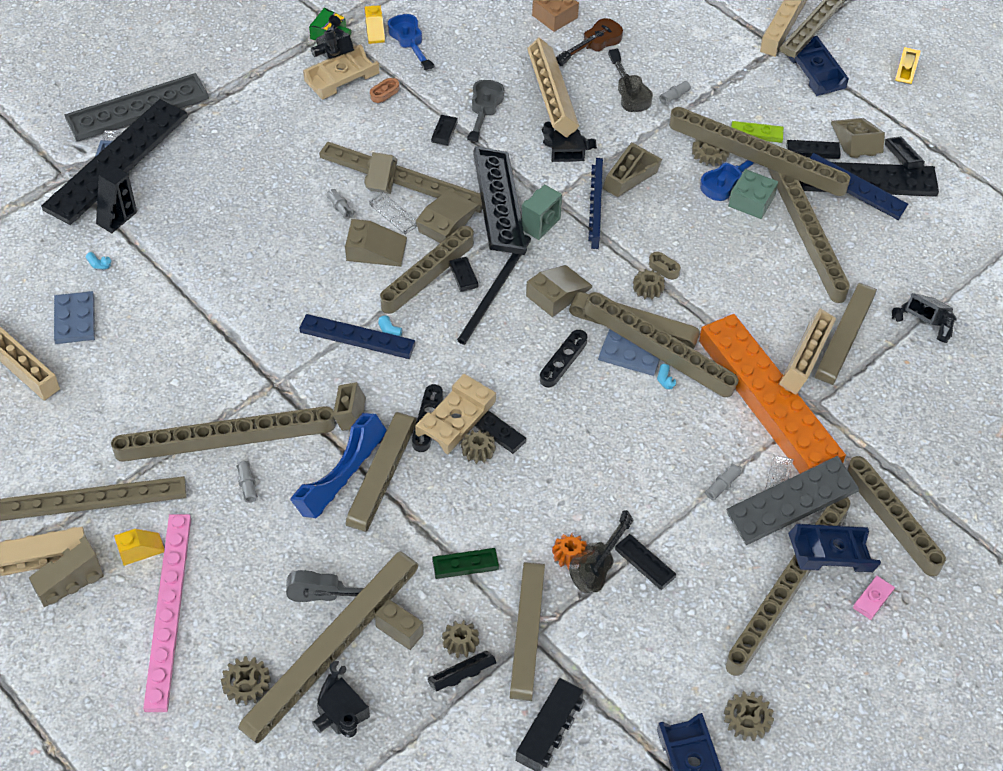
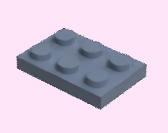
(74, 317)
(626, 354)

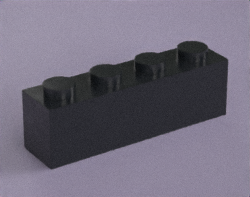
(550, 725)

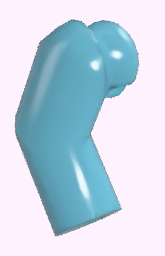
(96, 263)
(387, 327)
(663, 378)

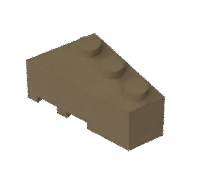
(631, 169)
(67, 574)

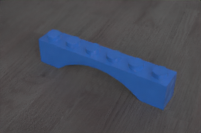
(364, 437)

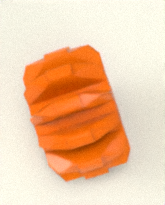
(567, 548)

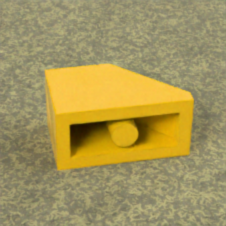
(374, 24)
(907, 65)
(138, 545)

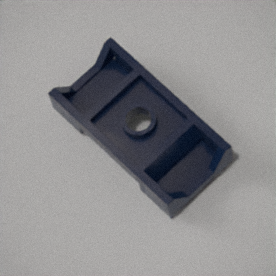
(826, 74)
(816, 547)
(687, 741)

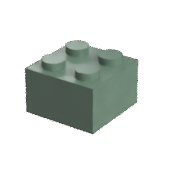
(753, 194)
(541, 211)

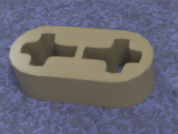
(664, 265)

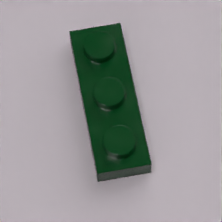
(465, 563)

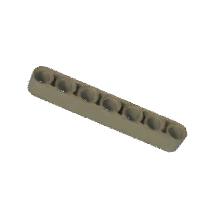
(426, 270)
(681, 331)
(845, 334)
(381, 472)
(901, 522)
(527, 632)

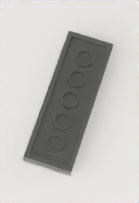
(792, 500)

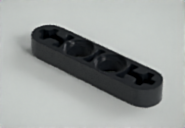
(564, 358)
(427, 402)

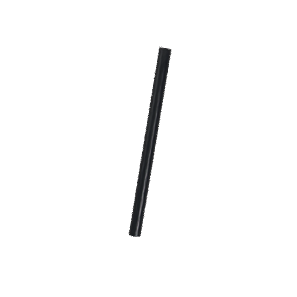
(490, 295)

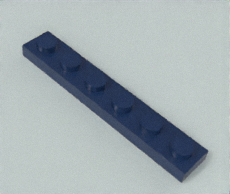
(870, 193)
(595, 208)
(357, 336)

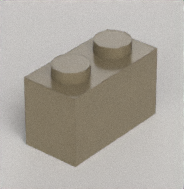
(381, 172)
(348, 405)
(399, 624)

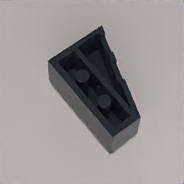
(114, 199)

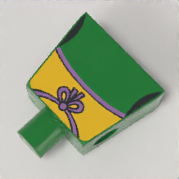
(321, 24)

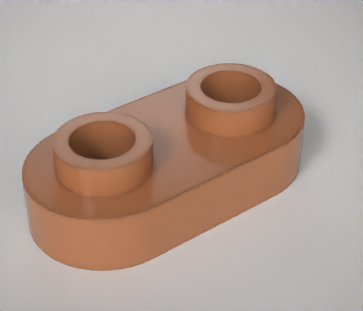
(384, 90)

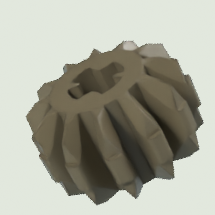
(648, 284)
(478, 446)
(468, 640)

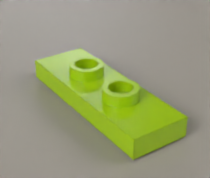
(763, 131)

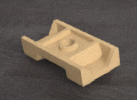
(326, 77)
(469, 400)

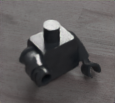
(333, 42)
(566, 149)
(930, 311)
(339, 705)

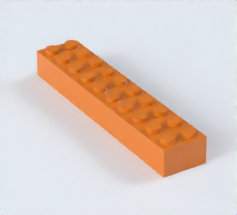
(779, 410)

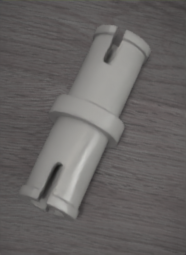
(674, 92)
(340, 203)
(246, 481)
(723, 482)

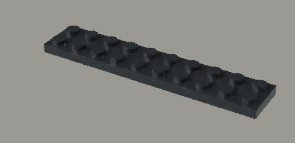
(123, 152)

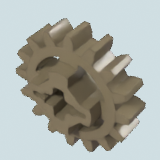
(708, 153)
(245, 683)
(744, 722)

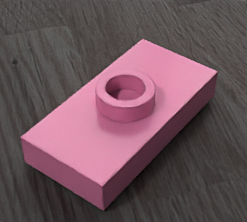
(873, 597)

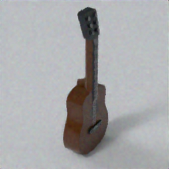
(602, 35)

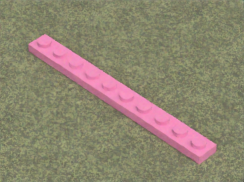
(167, 614)

